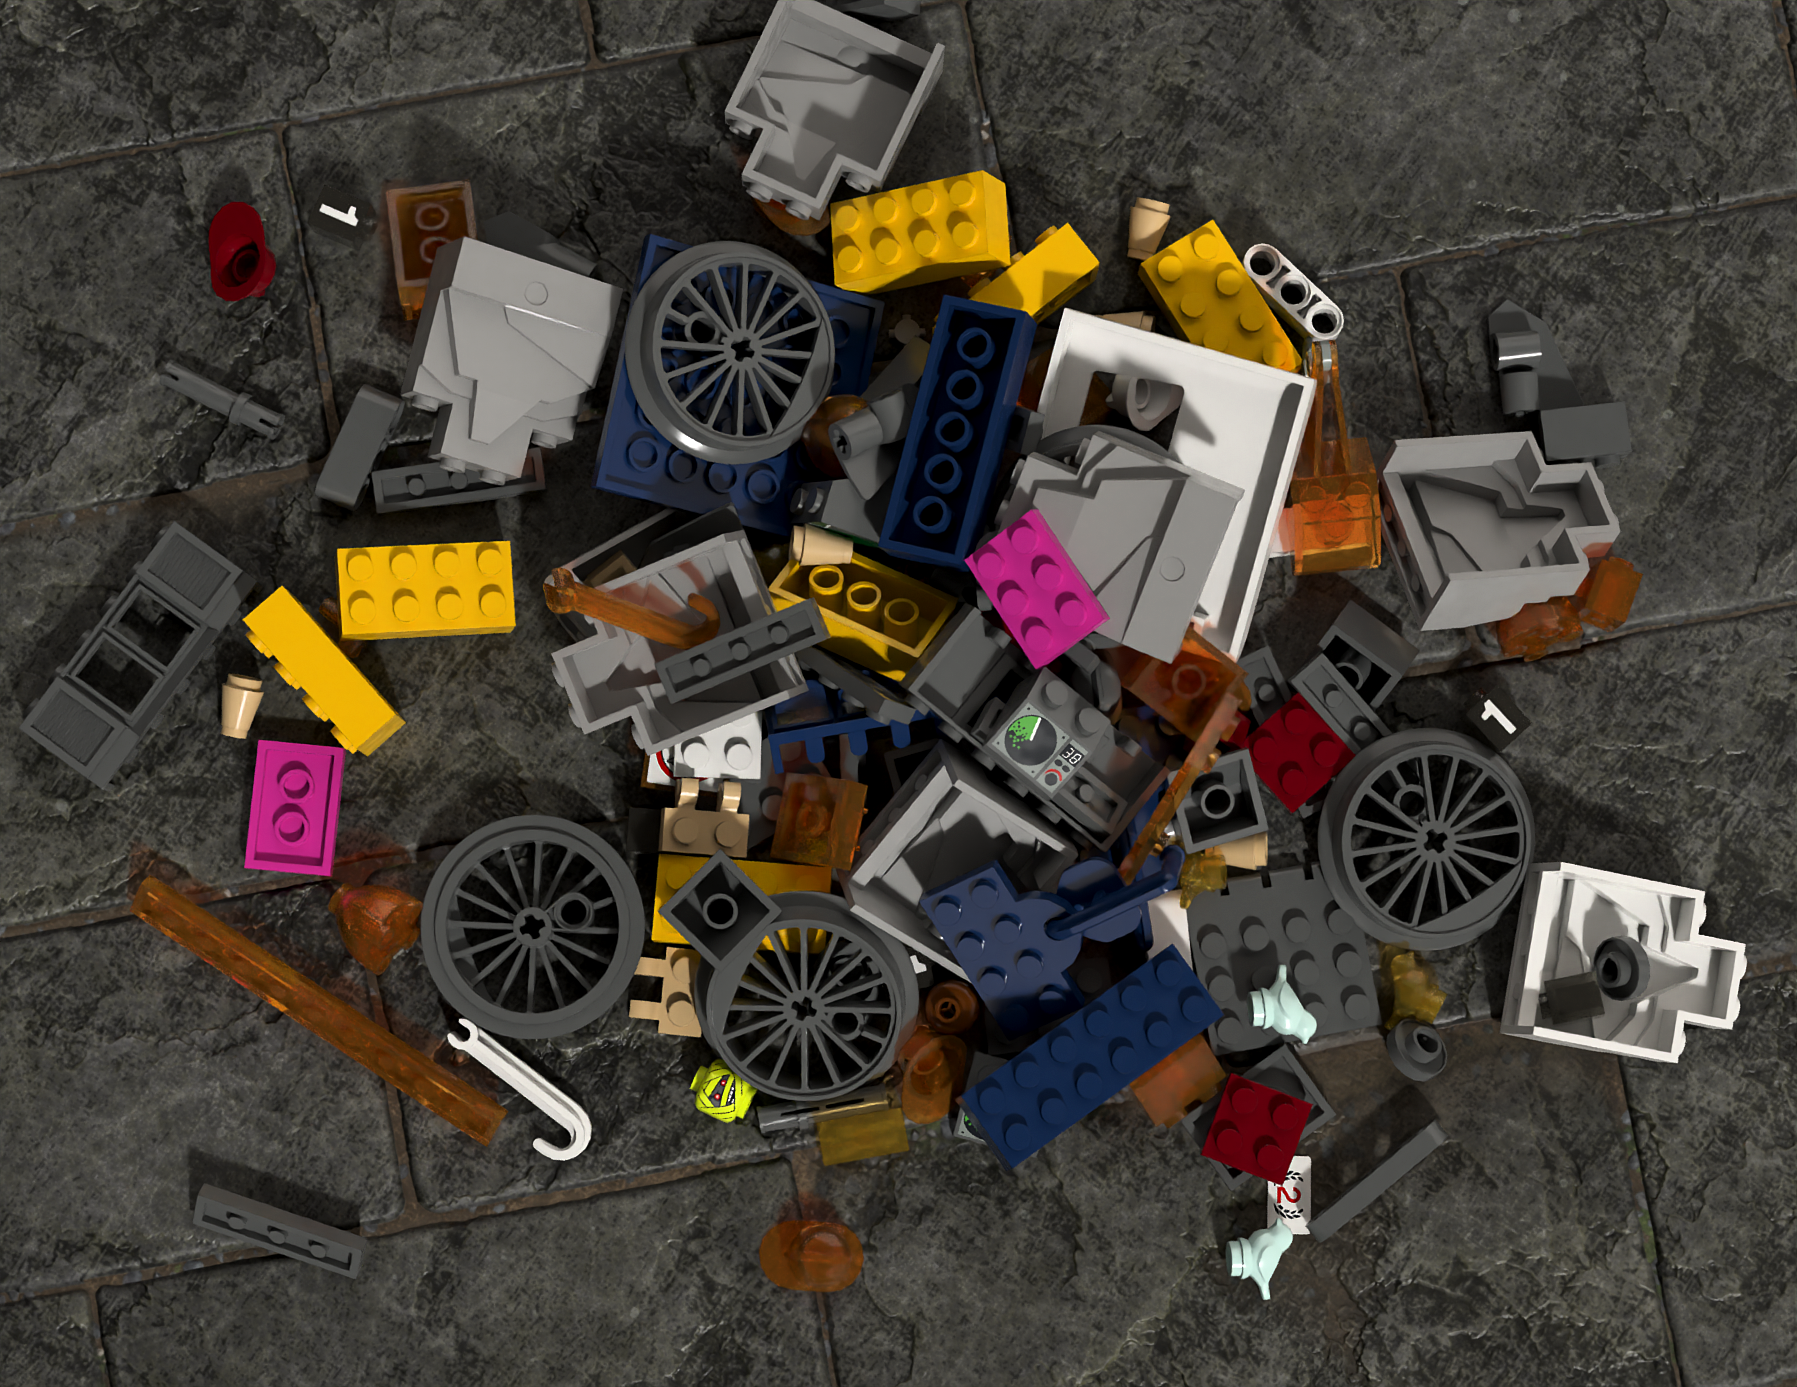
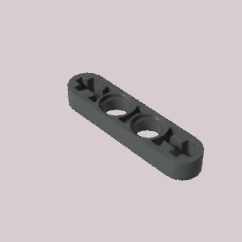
(1376, 1180)

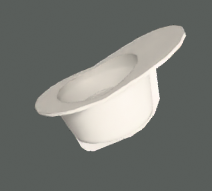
(1144, 400)

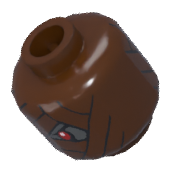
(941, 1002)

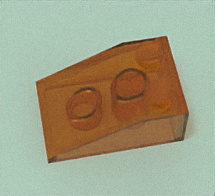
(419, 224)

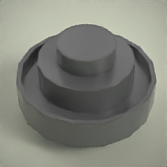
(1621, 968)
(1416, 1050)

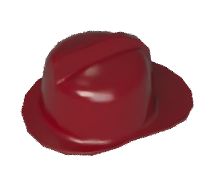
(238, 253)

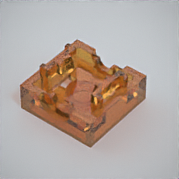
(806, 818)

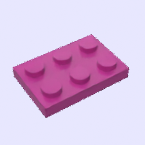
(1036, 589)
(295, 808)

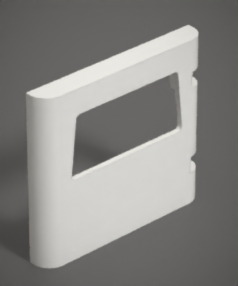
(1232, 424)

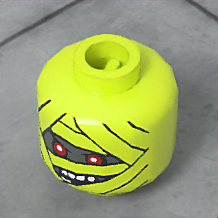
(722, 1092)

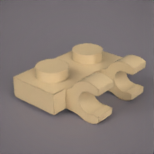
(700, 831)
(677, 1006)

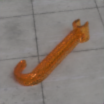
(571, 595)

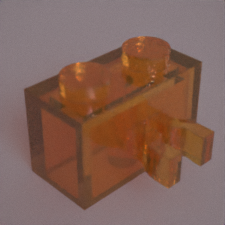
(1607, 593)

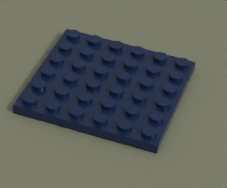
(649, 468)

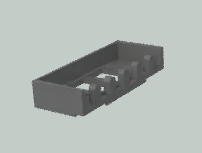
(961, 674)
(84, 724)

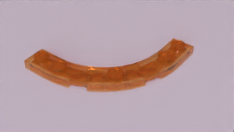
(1201, 757)

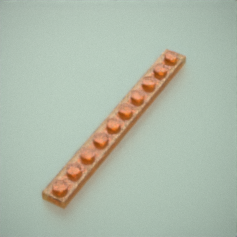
(318, 1010)

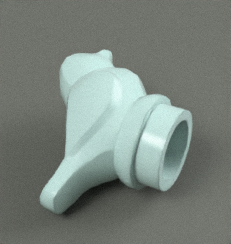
(1280, 1009)
(1258, 1254)

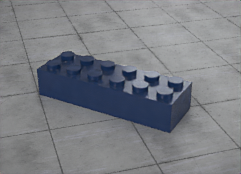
(957, 433)
(1089, 1057)

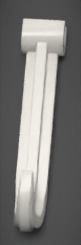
(531, 1086)

